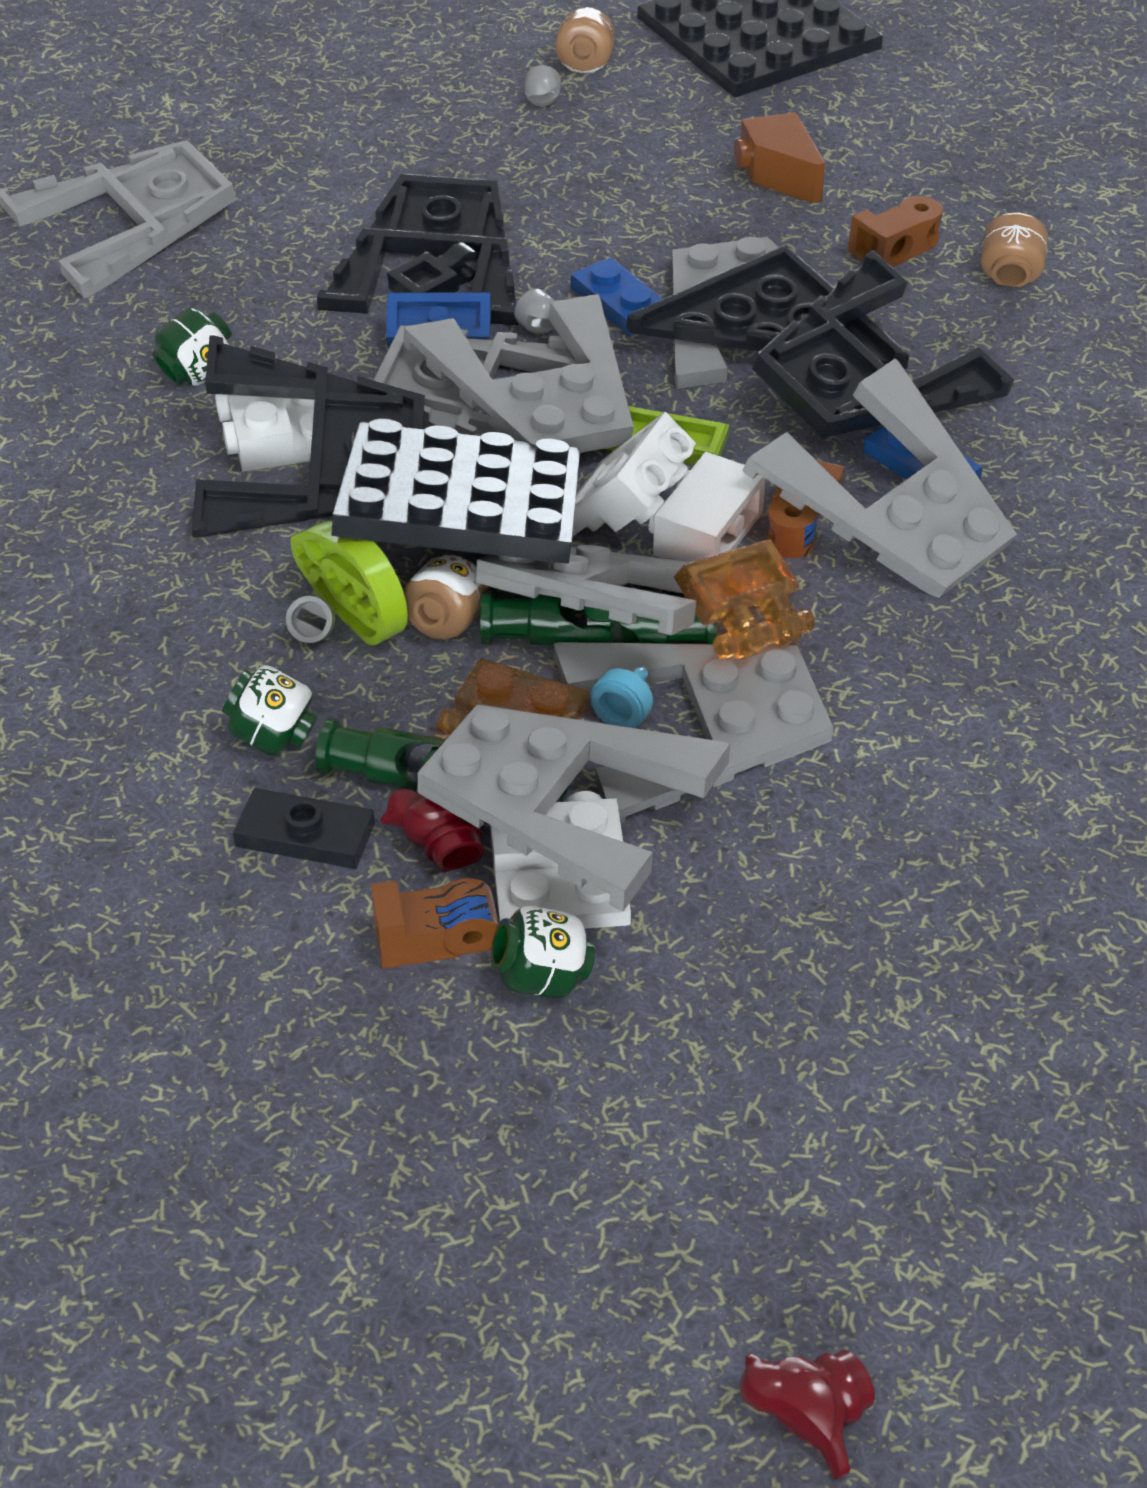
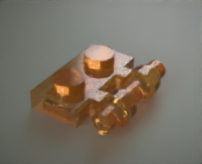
(740, 582)
(513, 689)

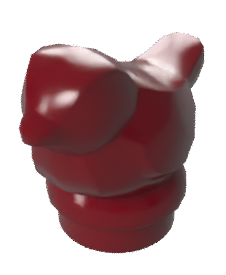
(446, 837)
(811, 1398)

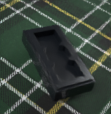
(304, 828)

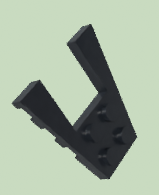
(431, 217)
(821, 363)
(338, 411)

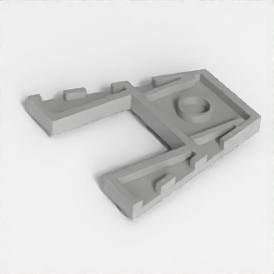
(160, 189)
(700, 362)
(442, 400)
(569, 403)
(928, 527)
(596, 581)
(754, 703)
(518, 763)

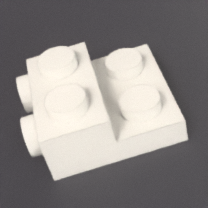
(266, 429)
(633, 476)
(535, 878)

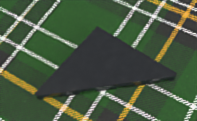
(752, 307)

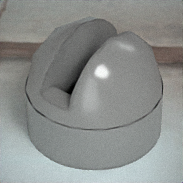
(542, 85)
(534, 304)
(304, 630)

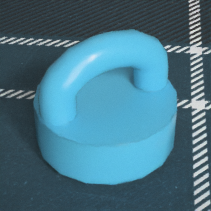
(622, 697)

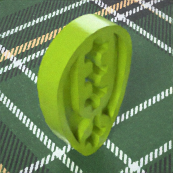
(353, 580)

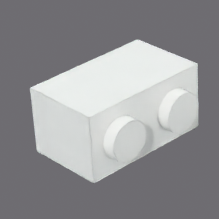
(707, 510)

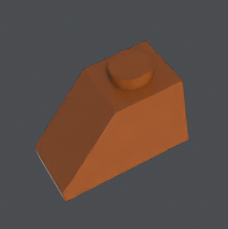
(781, 156)

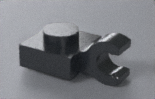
(434, 274)

